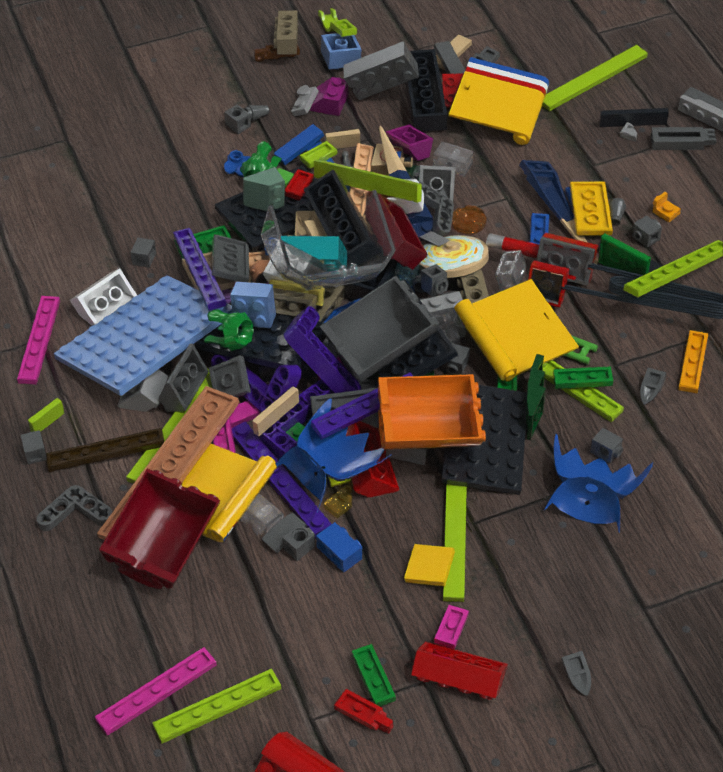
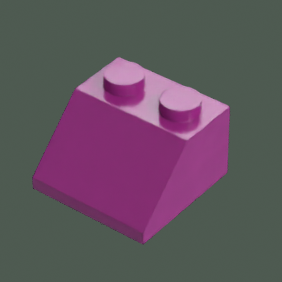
(331, 97)
(412, 141)

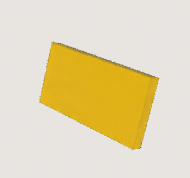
(590, 208)

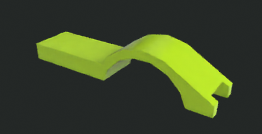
(331, 24)

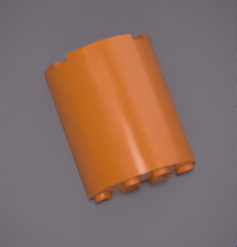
(429, 412)

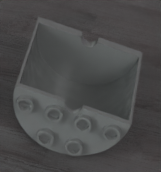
(379, 328)

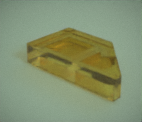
(340, 501)

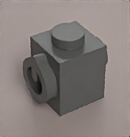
(647, 231)
(434, 280)

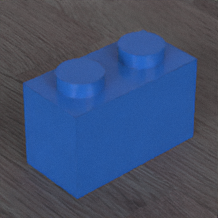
(339, 547)

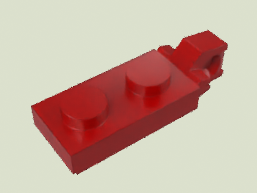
(363, 711)

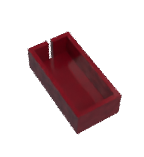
(406, 242)

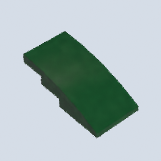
(535, 396)

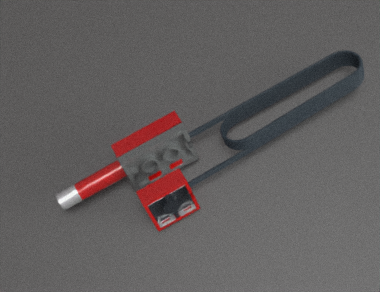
(572, 260)

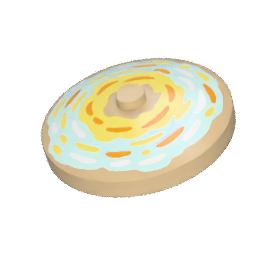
(457, 257)

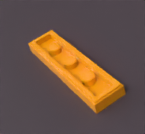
(693, 362)

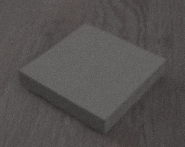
(230, 377)

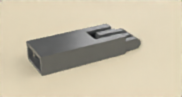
(682, 138)

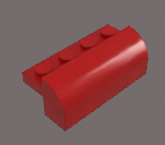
(289, 754)

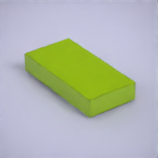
(322, 152)
(46, 416)

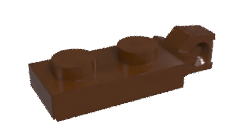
(270, 52)

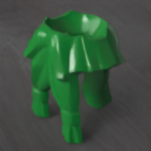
(259, 161)
(233, 337)

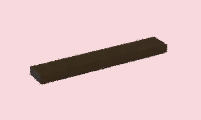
(105, 449)

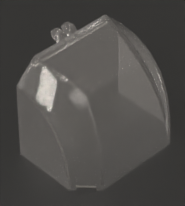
(311, 277)

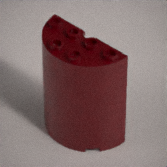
(158, 530)

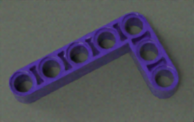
(315, 353)
(261, 394)
(276, 437)

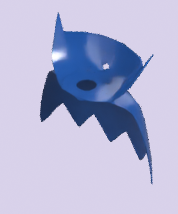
(338, 453)
(592, 483)

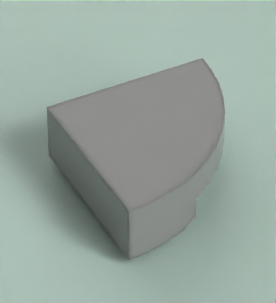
(629, 132)

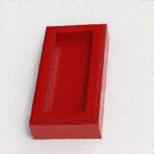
(296, 186)

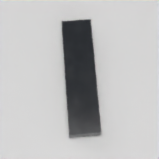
(636, 117)

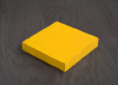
(429, 565)

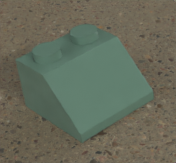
(264, 190)

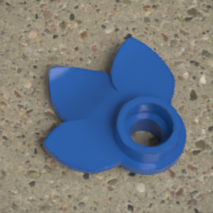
(234, 162)

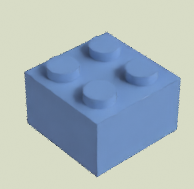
(339, 50)
(255, 301)

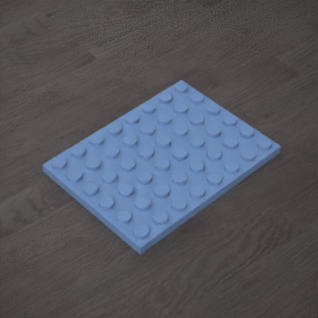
(140, 335)

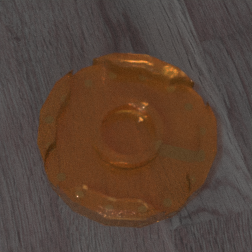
(469, 220)

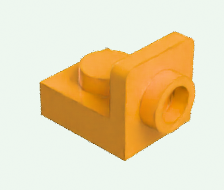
(664, 208)

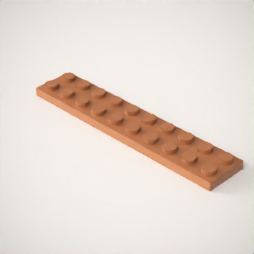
(185, 442)

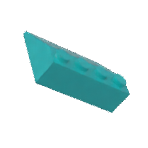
(321, 251)

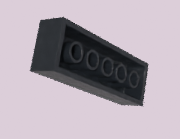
(426, 94)
(341, 217)

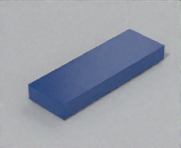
(299, 144)
(539, 227)

